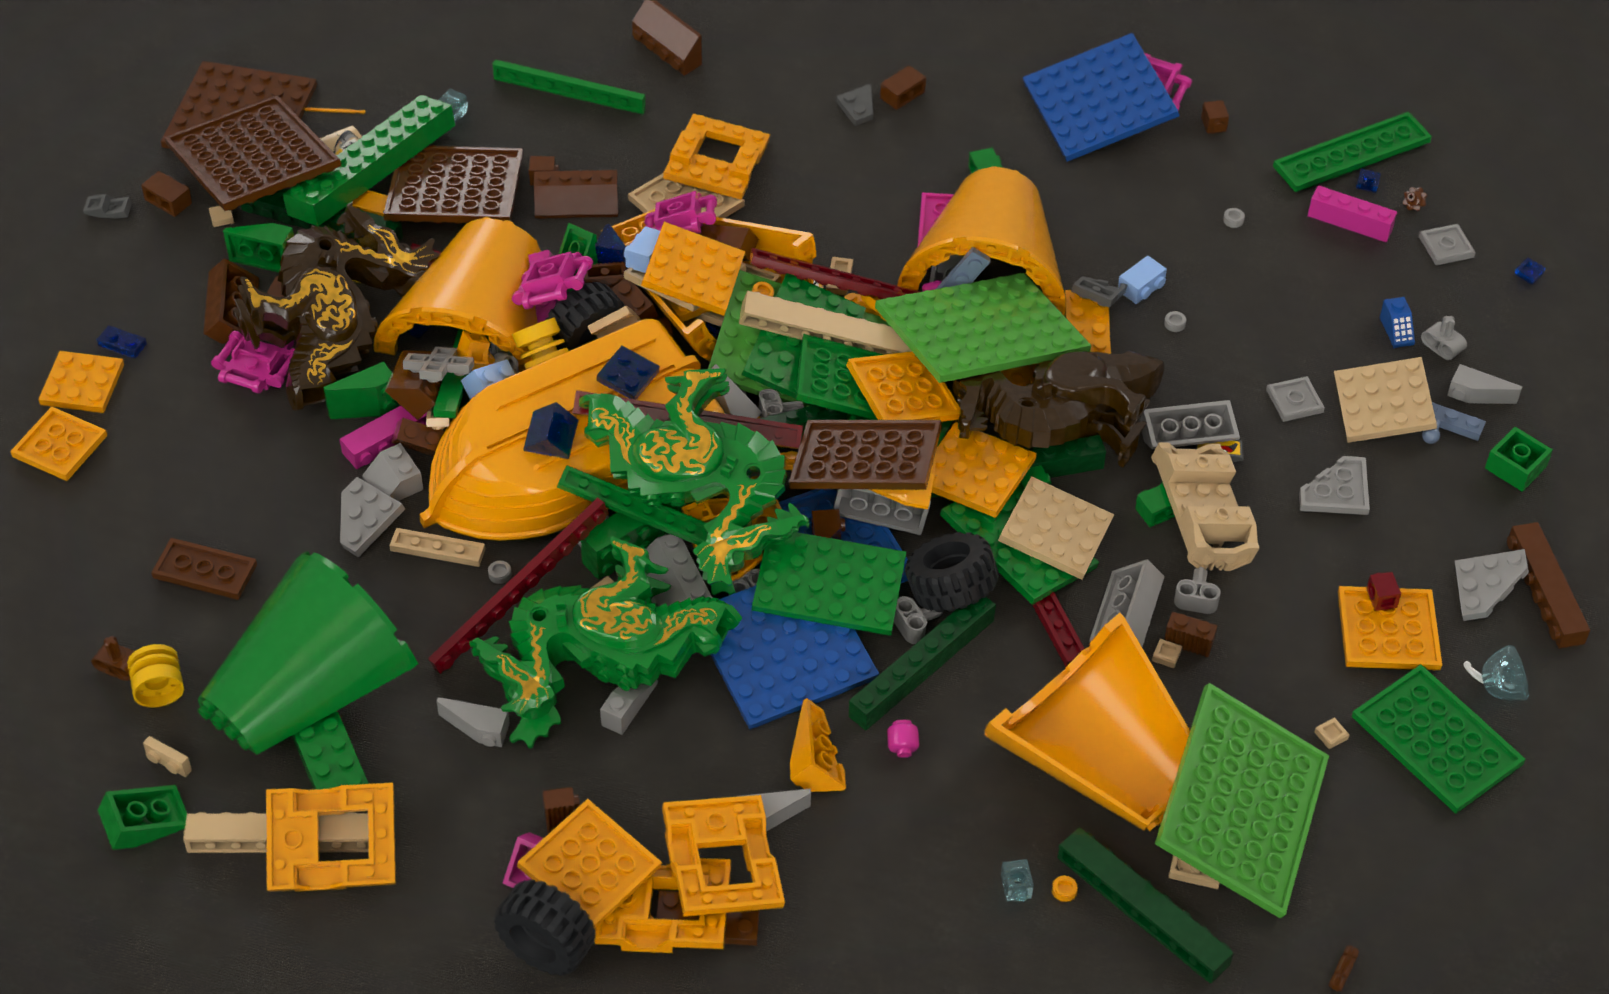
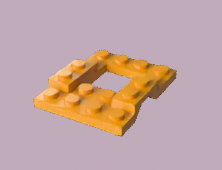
(713, 174)
(719, 824)
(294, 838)
(634, 931)

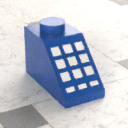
(1398, 322)

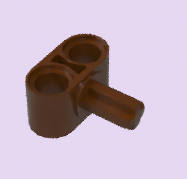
(113, 659)

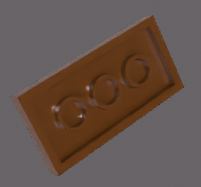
(204, 568)
(739, 929)

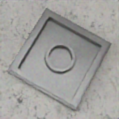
(1447, 244)
(1295, 398)

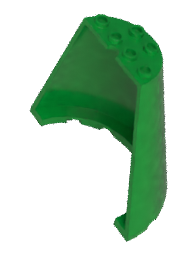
(303, 657)

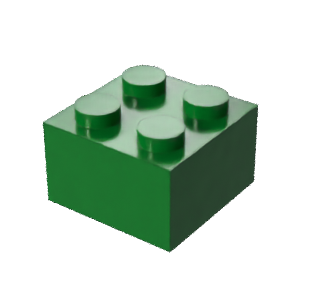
(1518, 459)

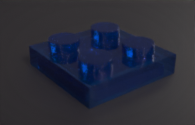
(628, 373)

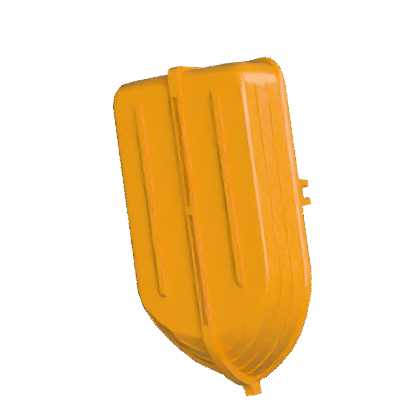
(495, 489)

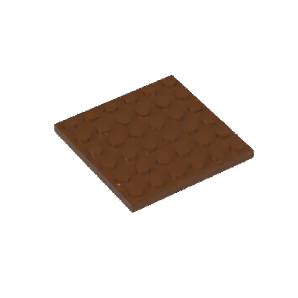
(227, 88)
(455, 185)

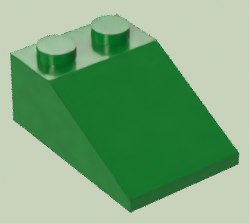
(579, 240)
(258, 244)
(360, 394)
(141, 815)

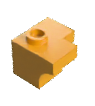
(475, 346)

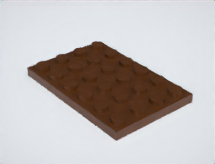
(866, 454)

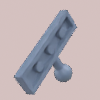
(967, 269)
(1455, 422)

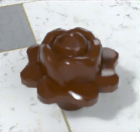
(1415, 198)

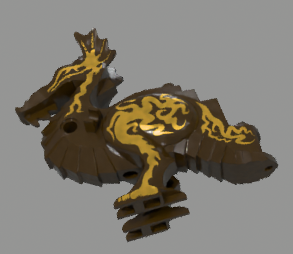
(323, 303)

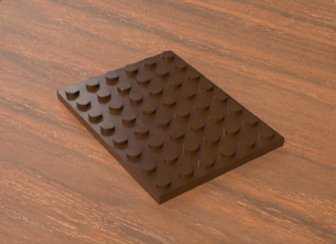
(252, 153)

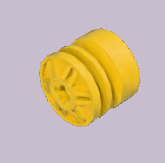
(539, 342)
(155, 675)

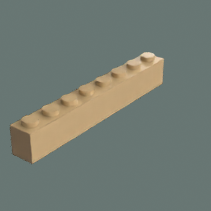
(796, 319)
(248, 833)

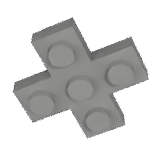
(438, 363)

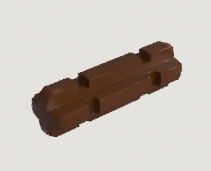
(1344, 968)

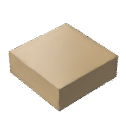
(220, 217)
(1167, 653)
(1331, 733)

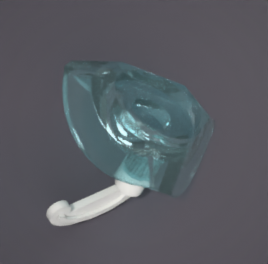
(1503, 675)

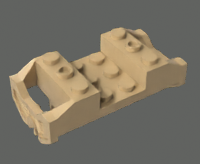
(1206, 506)

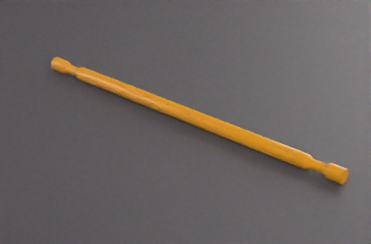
(335, 110)

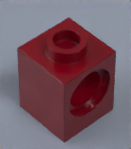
(1383, 591)

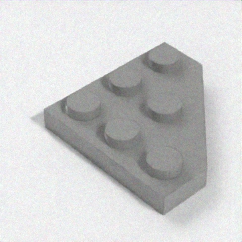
(1338, 489)
(365, 515)
(1488, 580)

